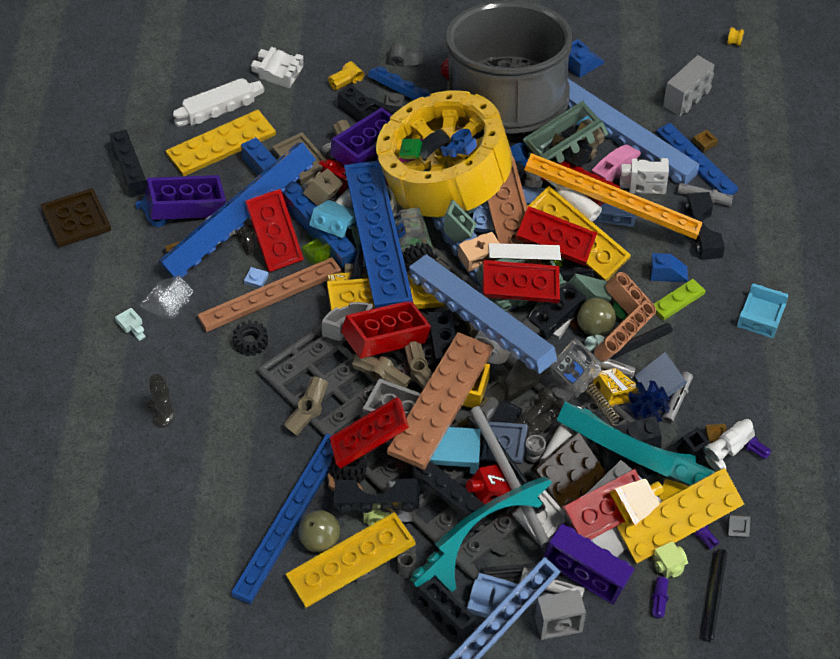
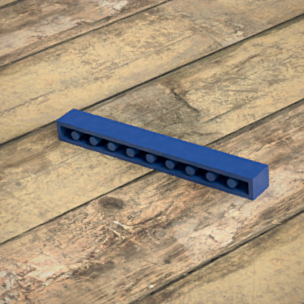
(299, 204)
(234, 212)

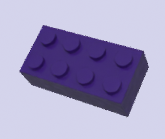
(360, 140)
(184, 196)
(588, 564)

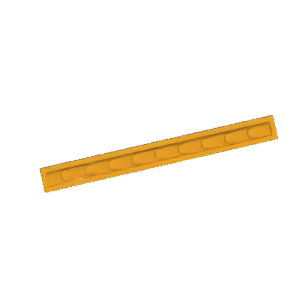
(613, 196)

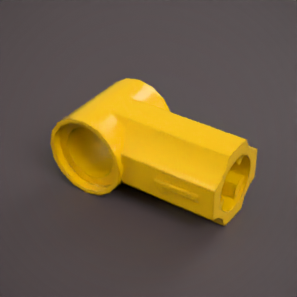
(348, 74)

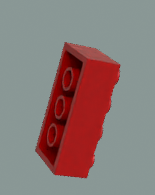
(385, 329)

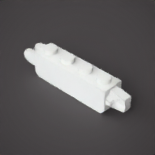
(217, 102)

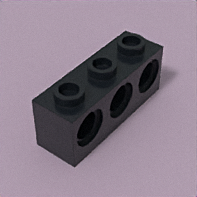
(555, 320)
(441, 333)
(445, 611)

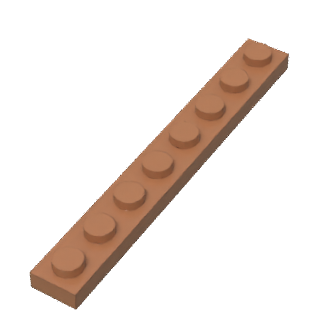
(268, 294)

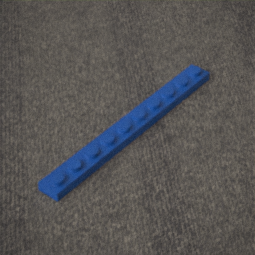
(284, 524)

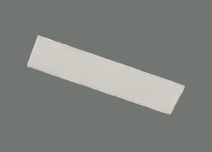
(524, 251)

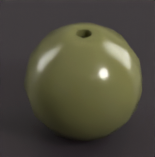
(596, 317)
(319, 531)

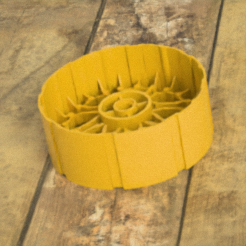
(450, 178)

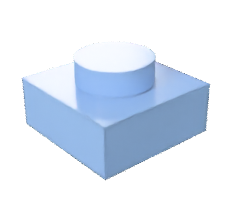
(256, 278)

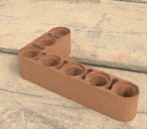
(637, 307)

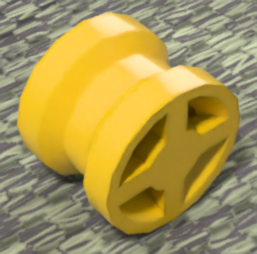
(735, 36)

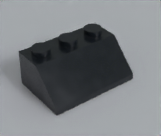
(644, 430)

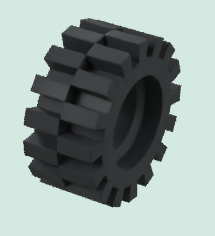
(415, 253)
(250, 329)
(352, 471)

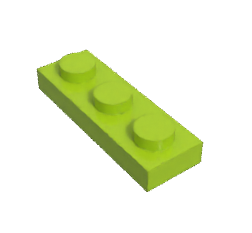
(678, 299)

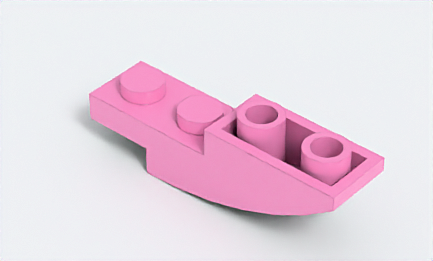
(610, 165)

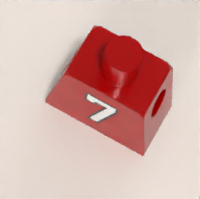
(488, 483)

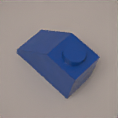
(583, 61)
(667, 268)

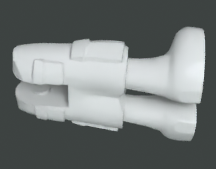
(729, 443)

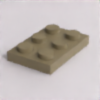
(282, 147)

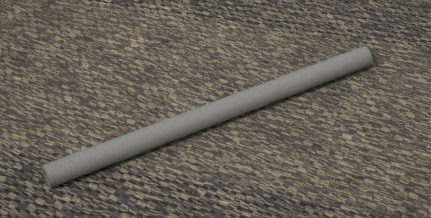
(509, 474)

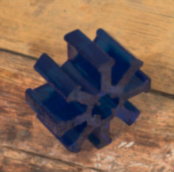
(648, 401)

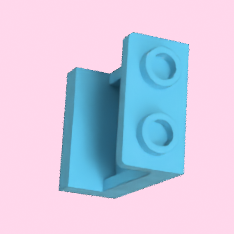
(333, 218)
(762, 310)
(459, 448)

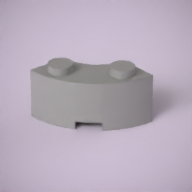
(334, 320)

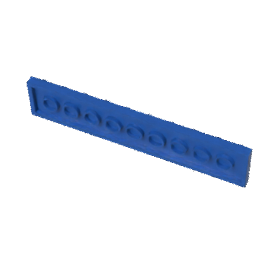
(378, 234)

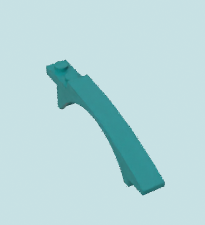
(662, 461)
(443, 562)

